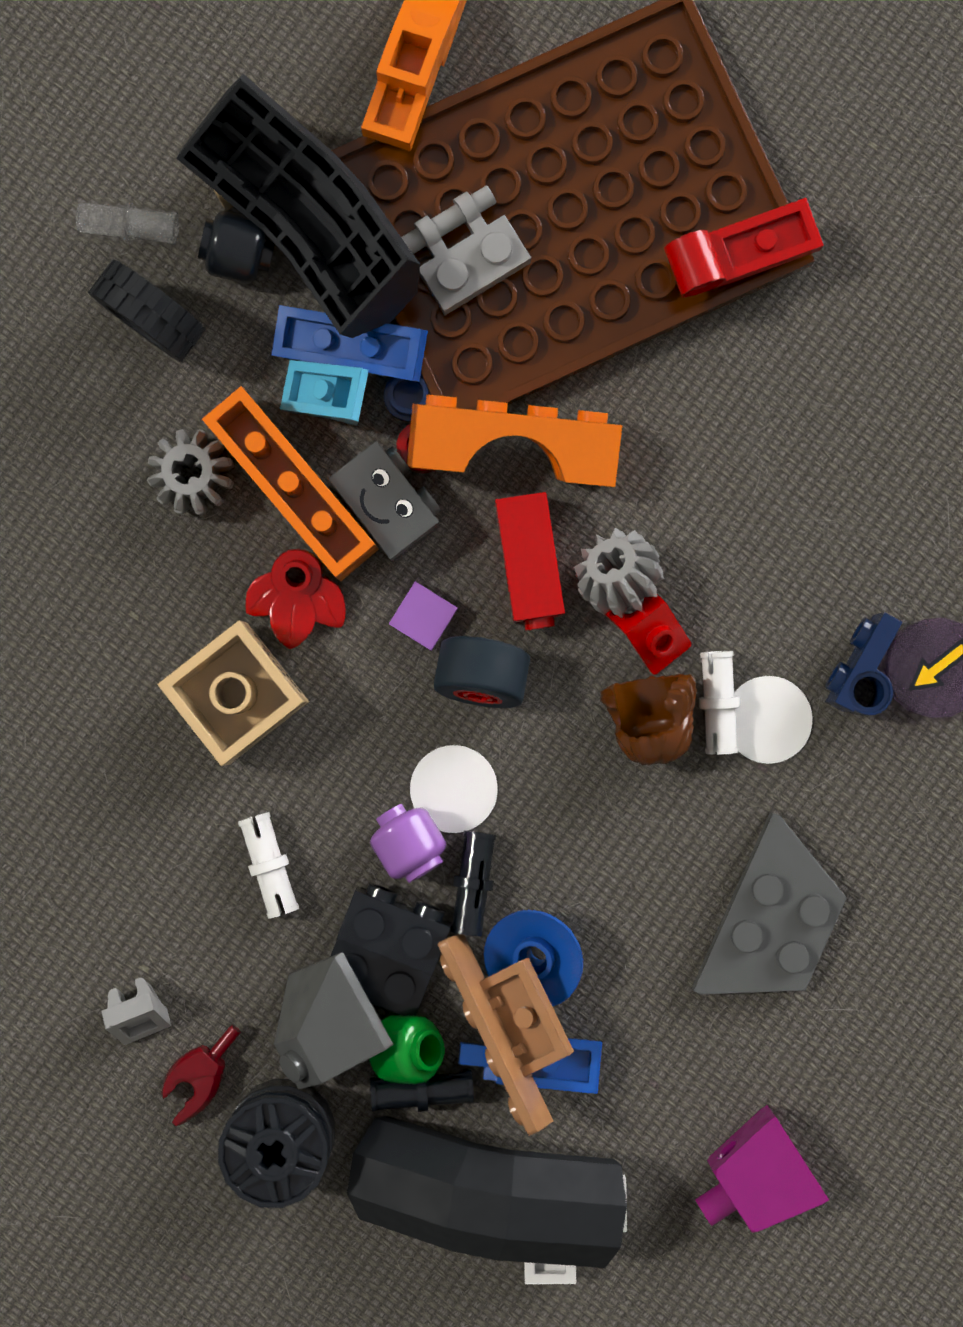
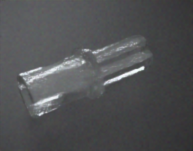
(127, 222)

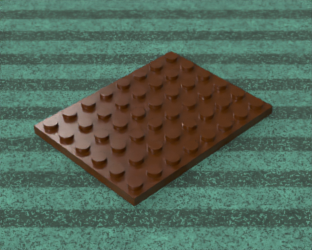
(597, 169)

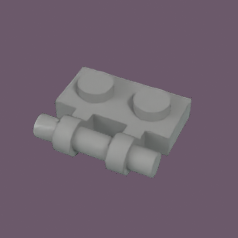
(475, 262)

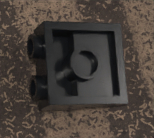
(391, 947)

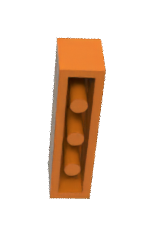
(290, 484)

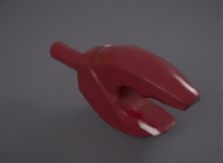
(203, 1070)

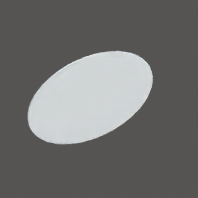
(771, 719)
(454, 788)

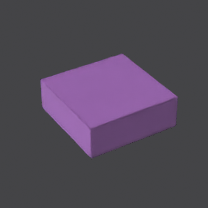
(423, 616)

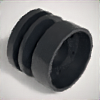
(268, 1114)

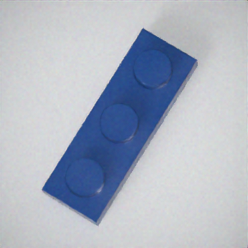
(383, 351)

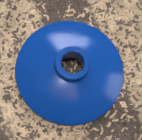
(512, 942)

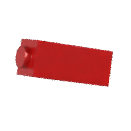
(530, 560)

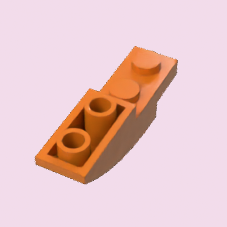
(409, 69)

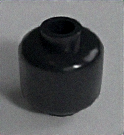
(234, 248)

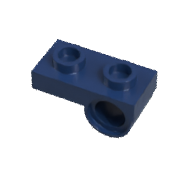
(871, 644)

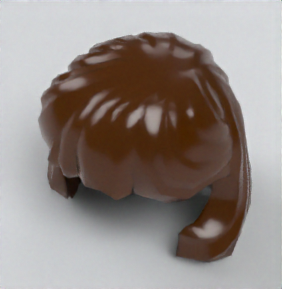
(652, 716)

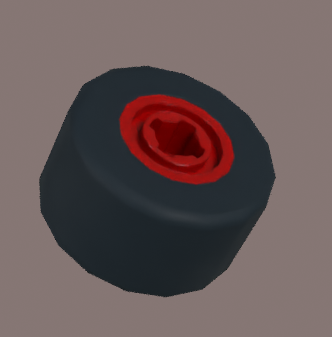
(481, 672)

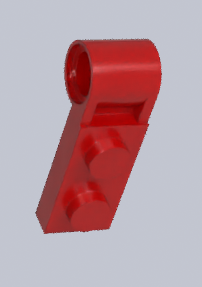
(743, 248)

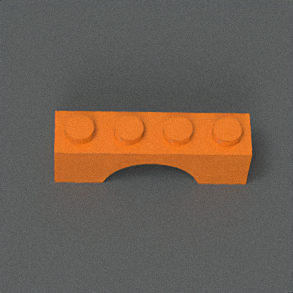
(450, 436)

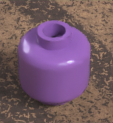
(408, 843)

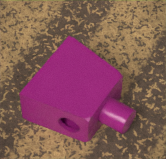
(760, 1176)

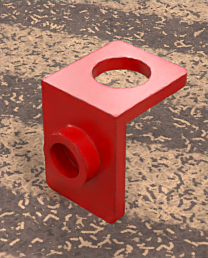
(653, 633)

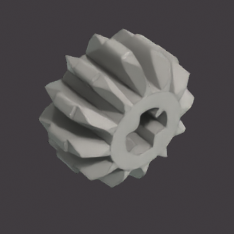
(184, 456)
(618, 572)

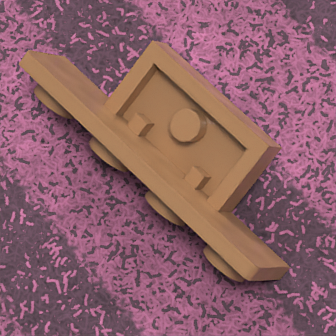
(514, 1024)

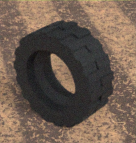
(146, 310)

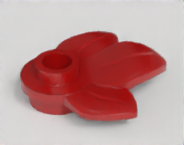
(296, 605)

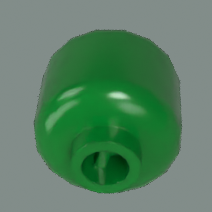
(414, 1053)

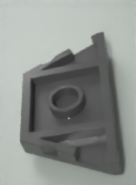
(773, 920)

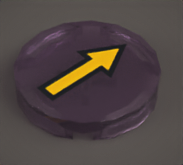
(928, 667)

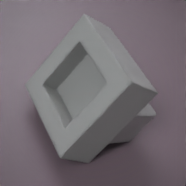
(137, 1016)

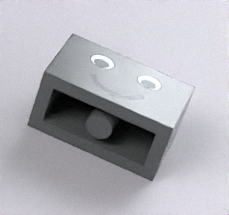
(386, 501)

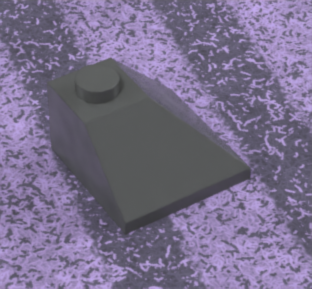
(326, 1023)

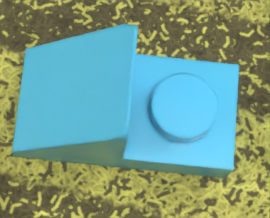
(324, 391)

